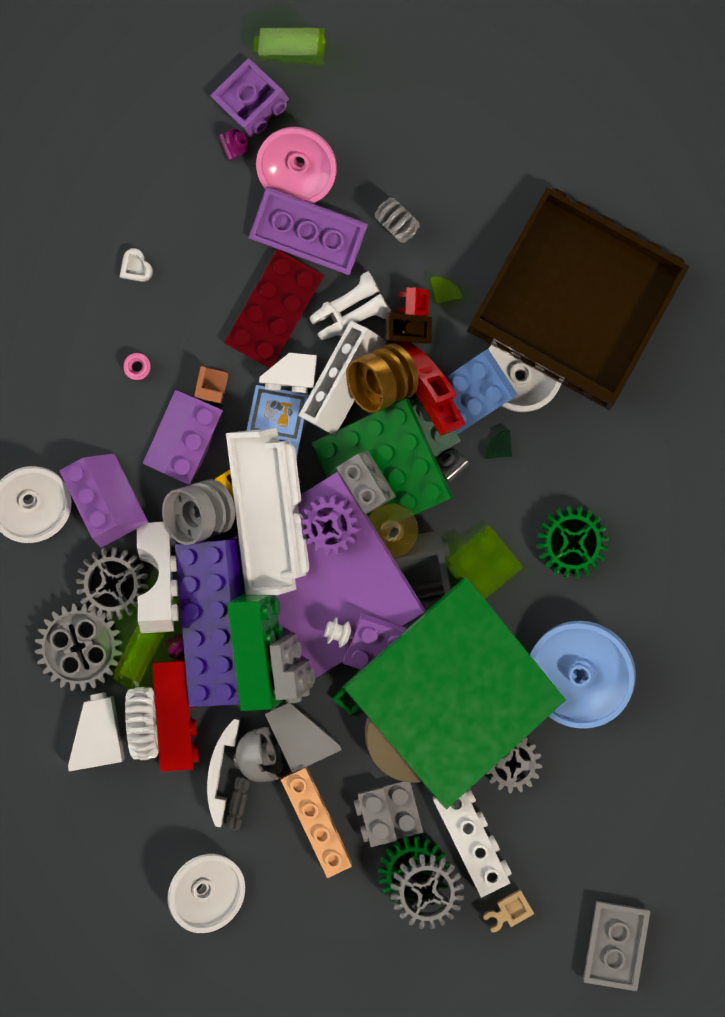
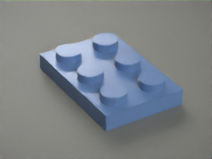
(480, 388)

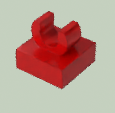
(416, 301)

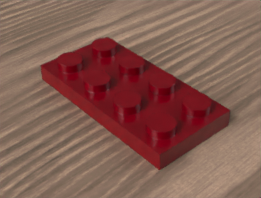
(274, 309)

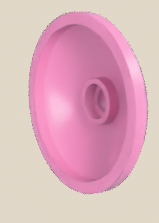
(281, 171)

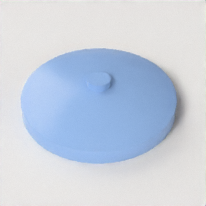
(589, 670)

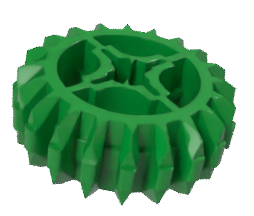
(555, 557)
(416, 849)

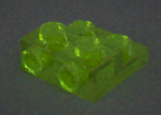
(485, 562)

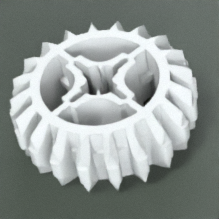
(141, 723)

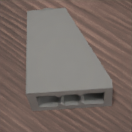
(300, 736)

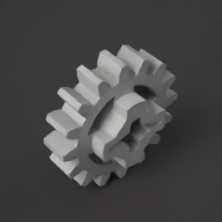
(525, 765)

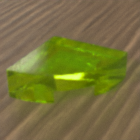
(444, 290)

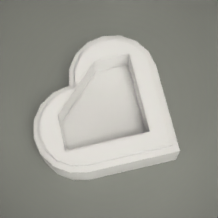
(135, 267)

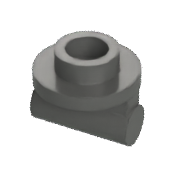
(452, 464)

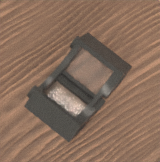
(426, 569)

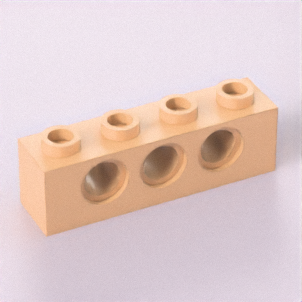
(316, 821)

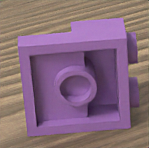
(250, 98)

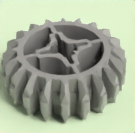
(105, 573)
(416, 912)

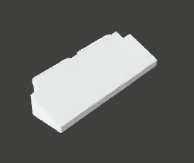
(267, 511)

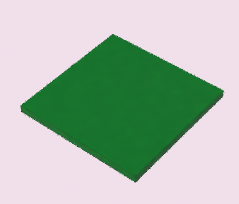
(454, 693)

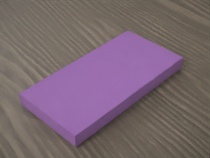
(308, 230)

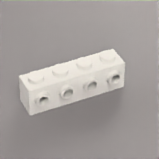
(331, 395)
(474, 845)

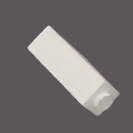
(97, 735)

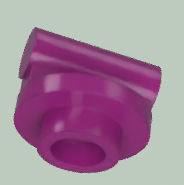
(234, 143)
(175, 647)

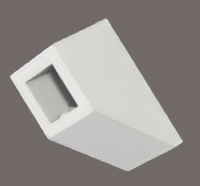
(291, 371)

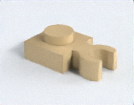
(512, 909)

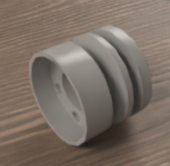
(198, 511)

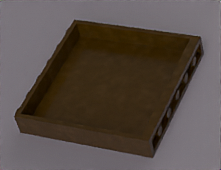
(578, 298)

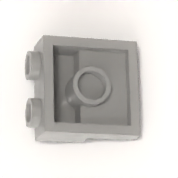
(290, 675)
(388, 813)

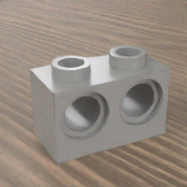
(366, 482)

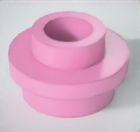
(130, 360)

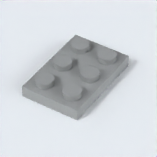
(616, 946)

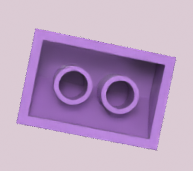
(183, 437)
(103, 497)

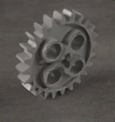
(55, 655)

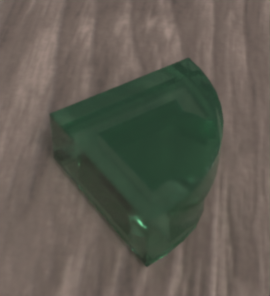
(499, 446)

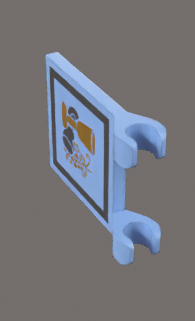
(278, 411)

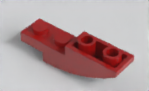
(435, 392)

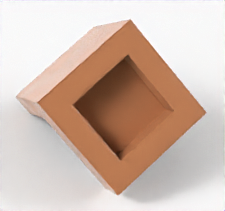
(211, 385)

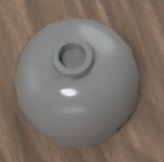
(258, 756)

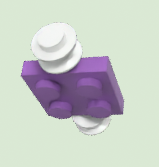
(367, 640)

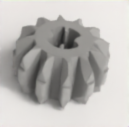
(397, 220)

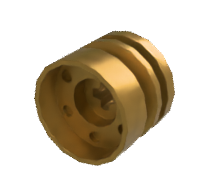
(382, 378)

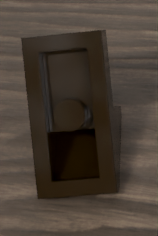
(408, 329)

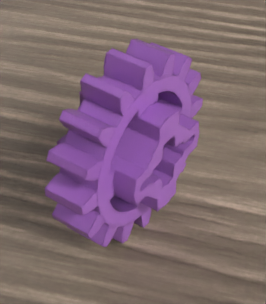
(340, 530)

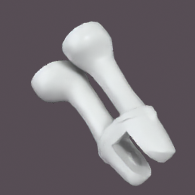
(365, 288)

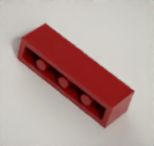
(174, 717)

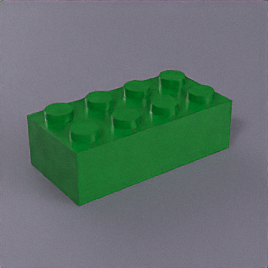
(253, 630)

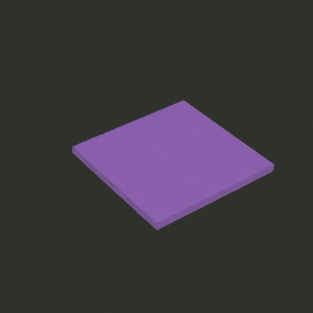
(342, 585)

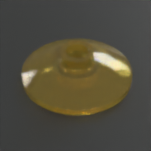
(399, 517)

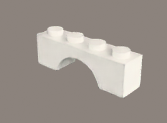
(156, 606)

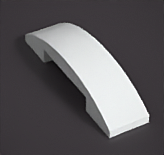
(217, 803)

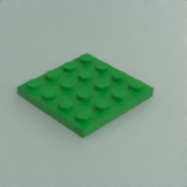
(398, 450)

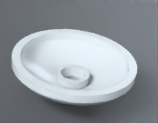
(532, 391)
(40, 515)
(216, 900)

